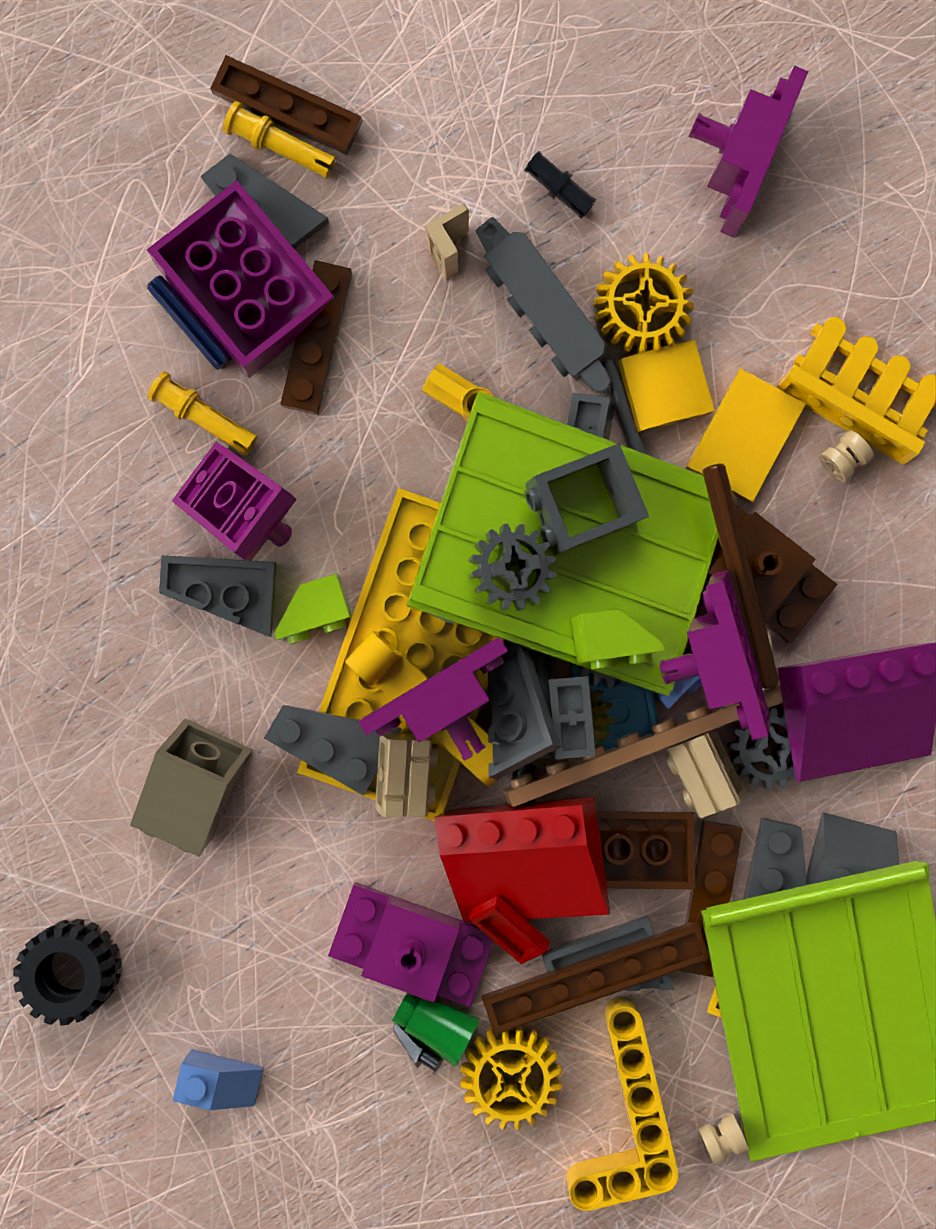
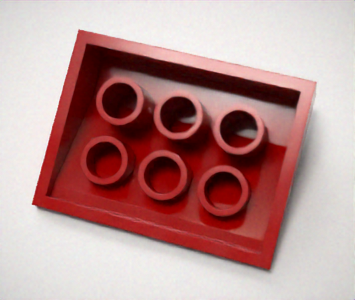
(532, 855)

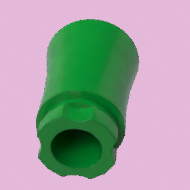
(436, 1026)

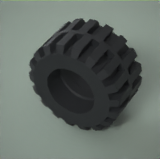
(46, 993)

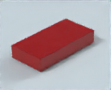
(509, 930)

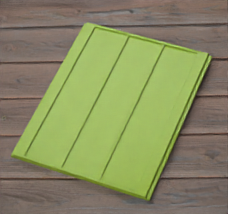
(644, 569)
(829, 1007)

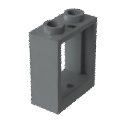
(619, 485)

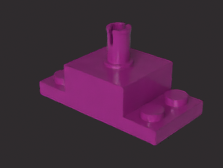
(748, 146)
(236, 503)
(723, 658)
(442, 702)
(411, 946)

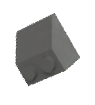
(850, 848)

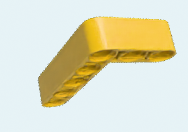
(395, 674)
(641, 1113)

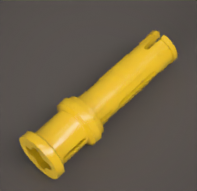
(264, 134)
(188, 405)

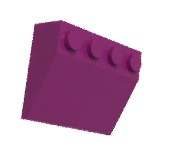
(241, 278)
(860, 709)

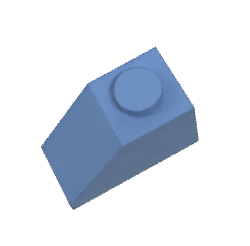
(217, 1082)

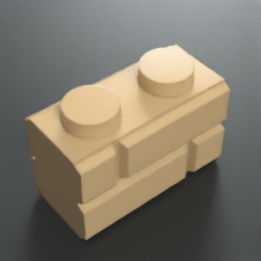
(706, 774)
(405, 775)

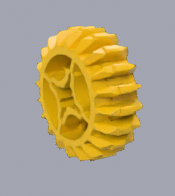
(658, 303)
(500, 1088)

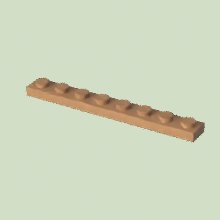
(628, 749)

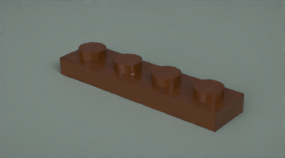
(286, 105)
(316, 344)
(713, 876)

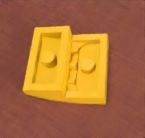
(666, 386)

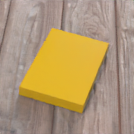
(747, 433)

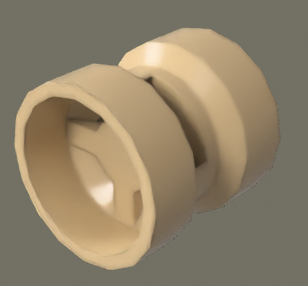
(846, 456)
(723, 1139)

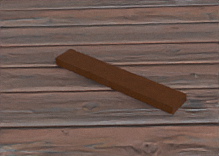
(596, 977)

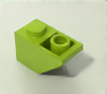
(315, 606)
(612, 635)

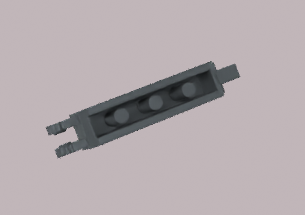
(546, 303)

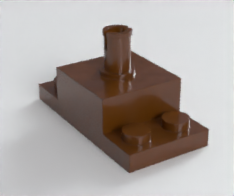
(783, 574)

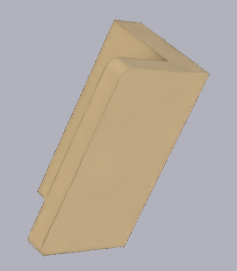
(442, 234)

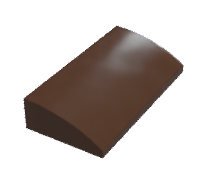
(648, 849)

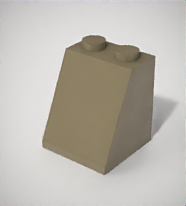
(189, 787)

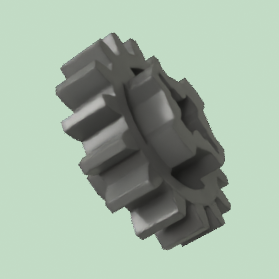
(510, 551)
(754, 753)

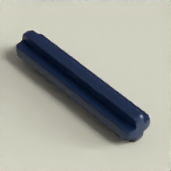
(188, 322)

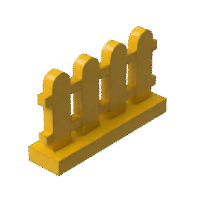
(852, 409)

